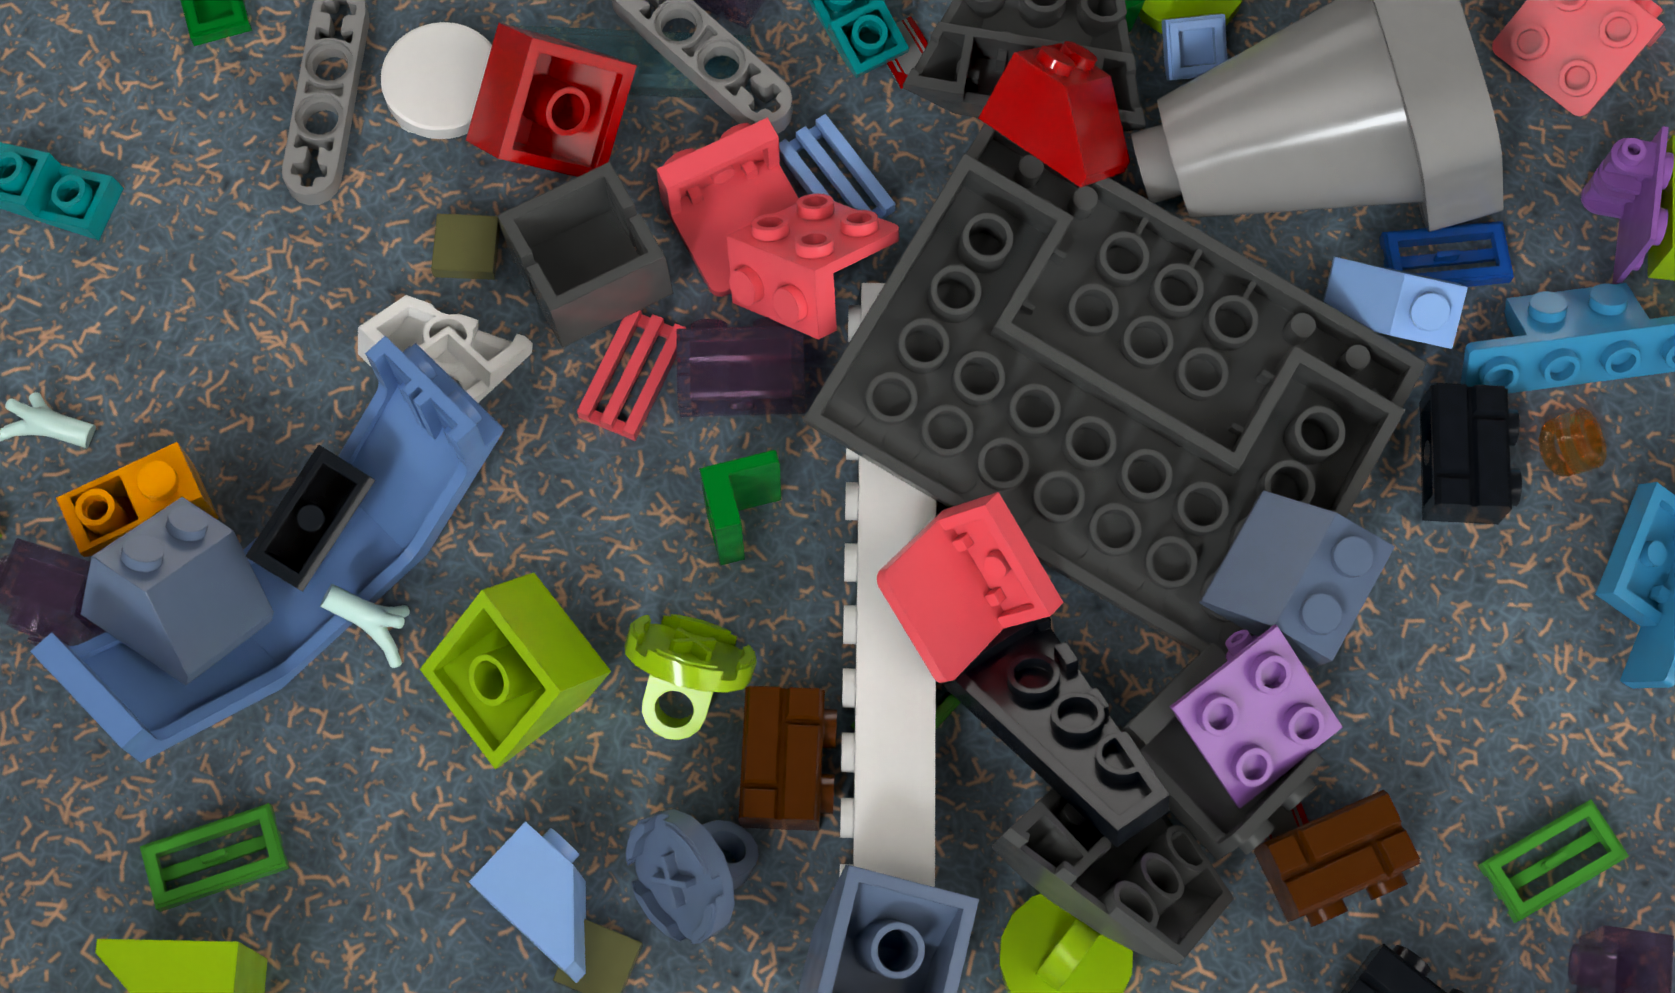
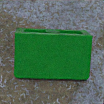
(736, 487)

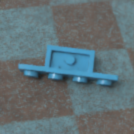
(1572, 341)
(1642, 585)

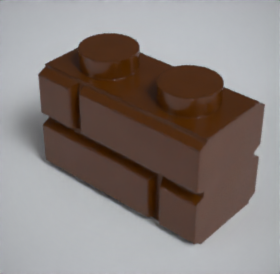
(783, 758)
(1337, 857)

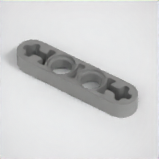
(706, 43)
(320, 95)

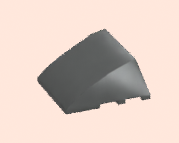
(981, 36)
(1145, 894)

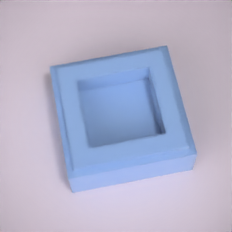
(1193, 45)

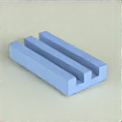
(807, 140)

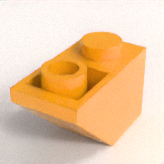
(129, 496)

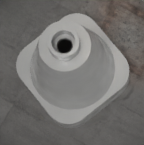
(1336, 115)

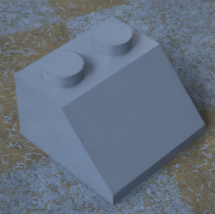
(1299, 572)
(177, 591)
(888, 937)

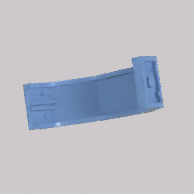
(422, 448)

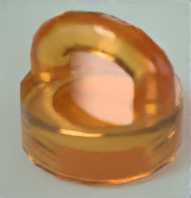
(1578, 440)

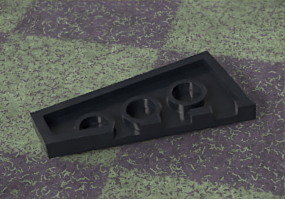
(1049, 715)

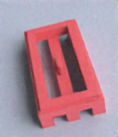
(608, 419)

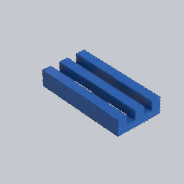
(1498, 274)

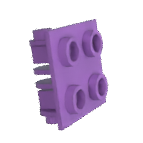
(1630, 188)
(1256, 714)

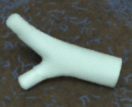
(43, 421)
(370, 617)

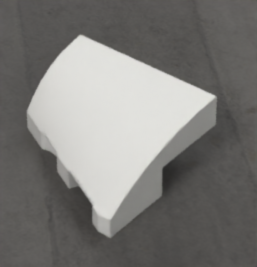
(450, 340)

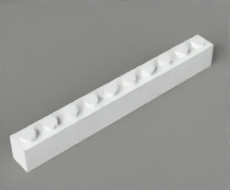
(890, 683)

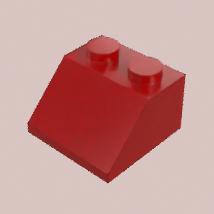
(549, 102)
(1060, 112)

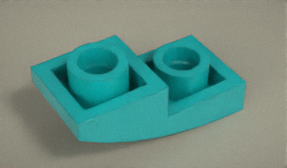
(861, 32)
(56, 194)

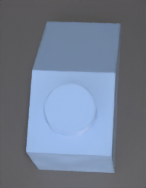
(1396, 301)
(540, 894)

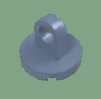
(684, 874)

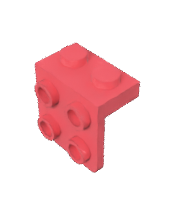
(1577, 45)
(721, 192)
(789, 260)
(966, 584)

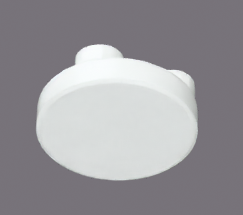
(435, 79)

